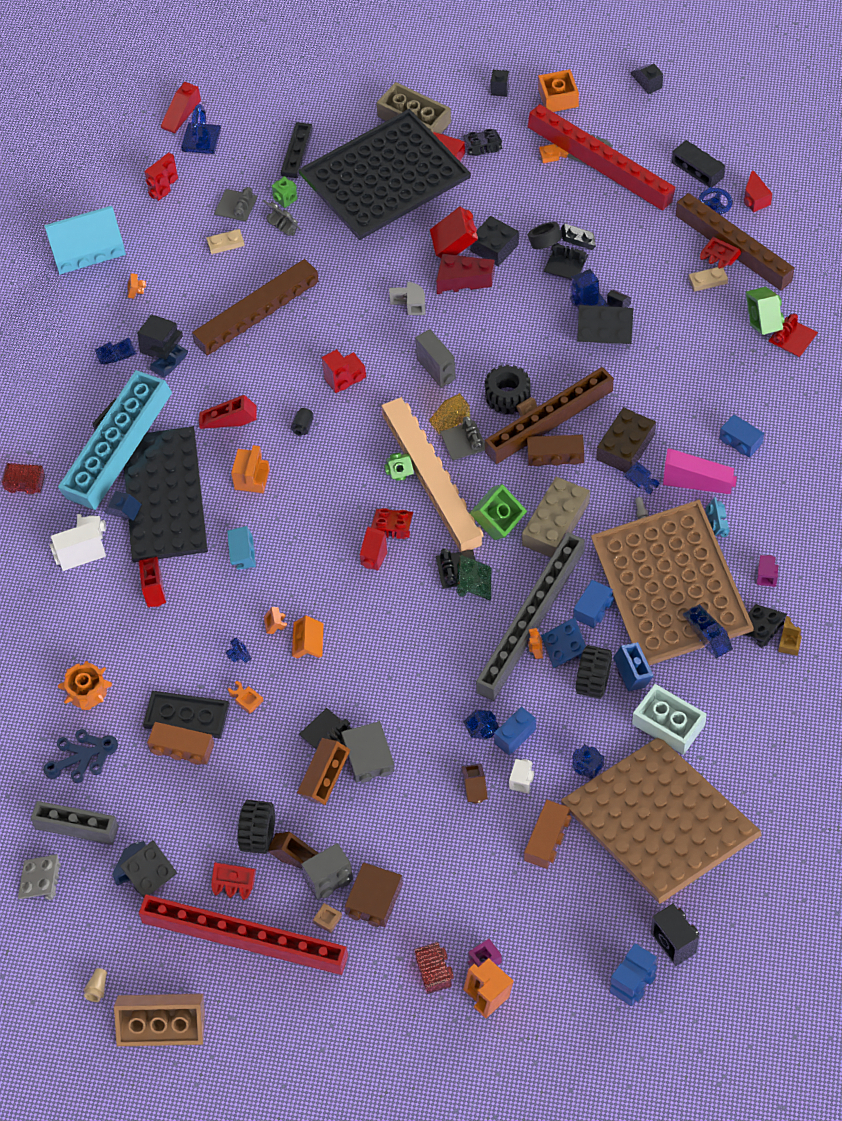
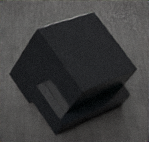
(158, 337)

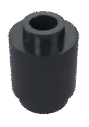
(302, 421)

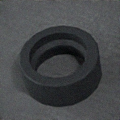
(545, 235)

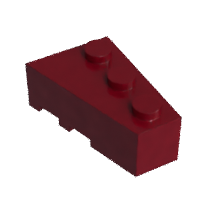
(464, 272)

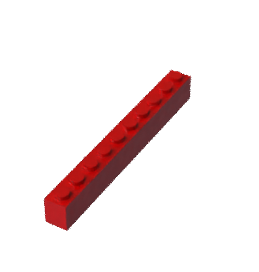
(601, 157)
(244, 934)

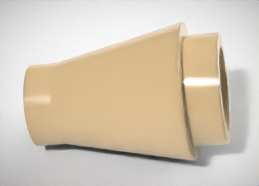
(96, 986)

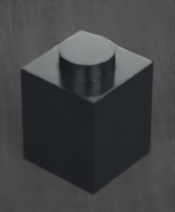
(499, 83)

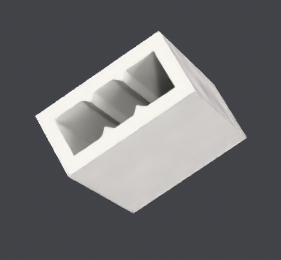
(77, 546)

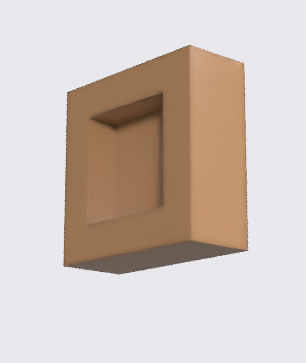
(526, 406)
(327, 918)

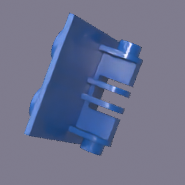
(564, 642)

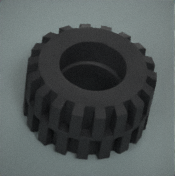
(507, 377)
(593, 671)
(256, 826)

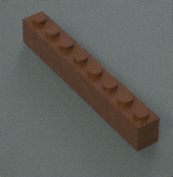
(753, 254)
(255, 307)
(549, 415)

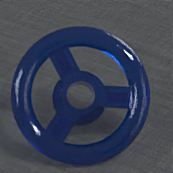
(715, 202)

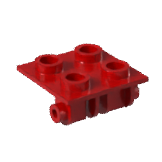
(794, 336)
(393, 520)

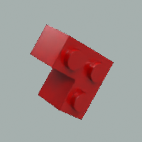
(342, 371)

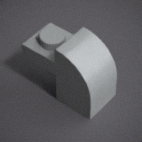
(412, 295)

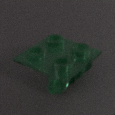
(473, 578)

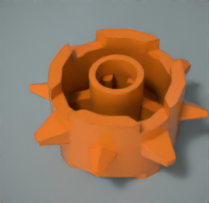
(85, 685)

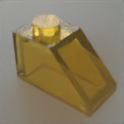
(450, 413)

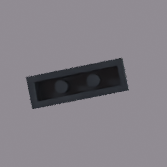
(698, 164)

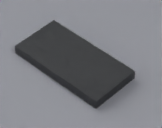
(187, 712)

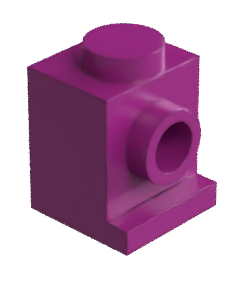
(767, 571)
(484, 950)

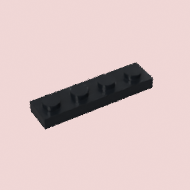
(296, 150)

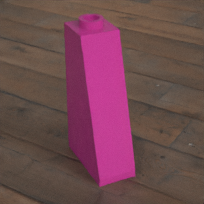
(697, 473)

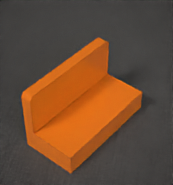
(307, 637)

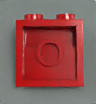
(161, 176)

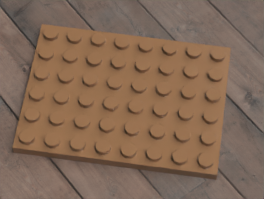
(665, 569)
(660, 819)

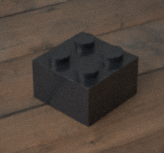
(495, 240)
(674, 934)

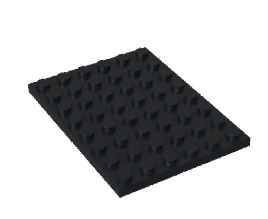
(384, 174)

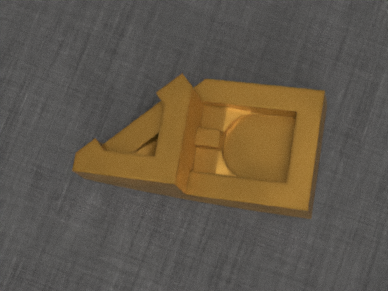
(790, 638)

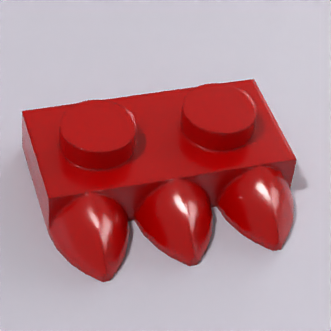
(721, 252)
(233, 878)

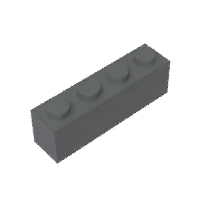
(74, 822)

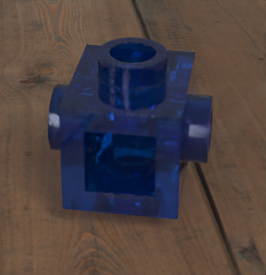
(481, 724)
(587, 761)

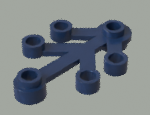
(82, 755)

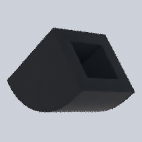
(618, 299)

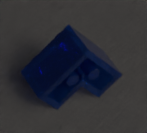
(586, 290)

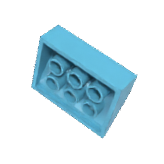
(85, 240)

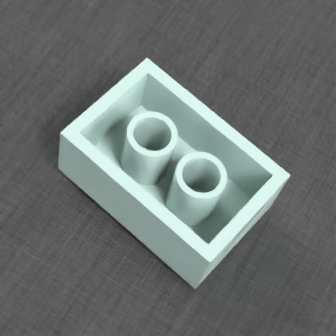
(669, 719)

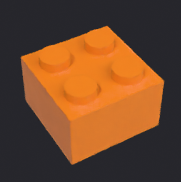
(558, 90)

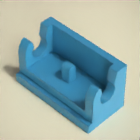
(241, 548)

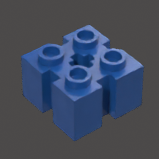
(633, 975)

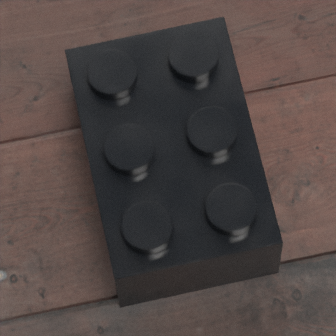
(605, 324)

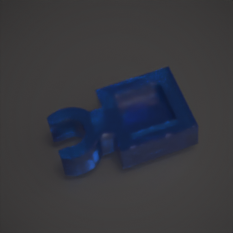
(641, 476)

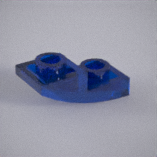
(112, 353)

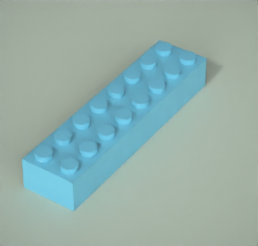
(115, 440)

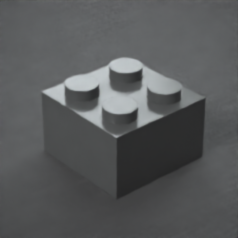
(327, 871)

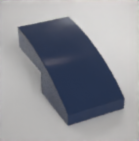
(165, 367)

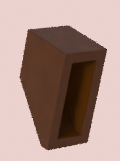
(474, 783)
(290, 849)

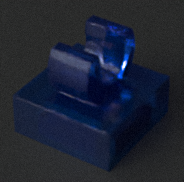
(238, 651)

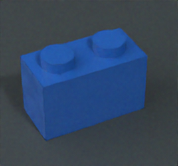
(741, 436)
(593, 603)
(633, 666)
(515, 731)

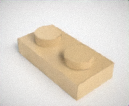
(225, 241)
(708, 279)

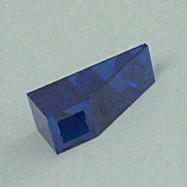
(709, 631)

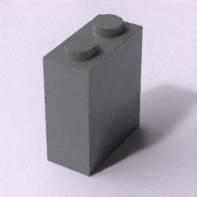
(435, 358)
(368, 752)

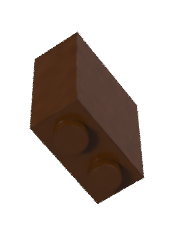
(373, 895)

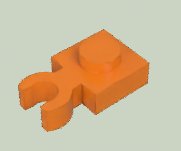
(551, 153)
(535, 643)
(246, 699)

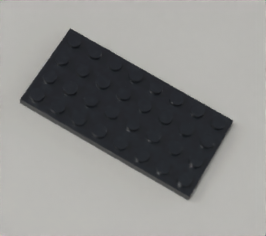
(168, 485)

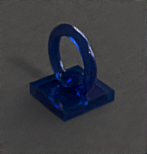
(200, 136)

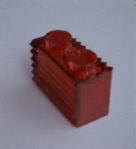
(23, 478)
(433, 967)

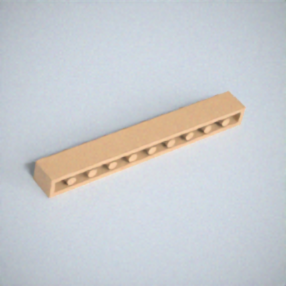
(432, 475)

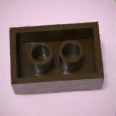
(626, 440)

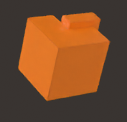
(249, 471)
(487, 986)

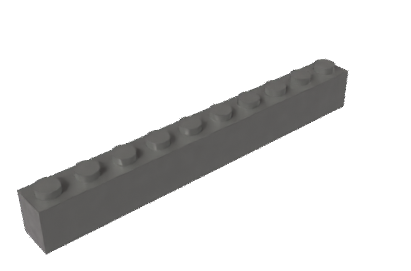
(530, 616)

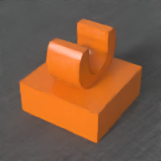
(135, 286)
(273, 620)

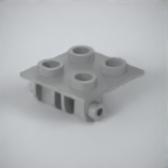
(39, 877)

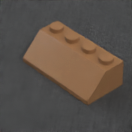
(159, 1019)

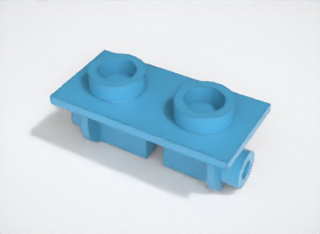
(716, 512)

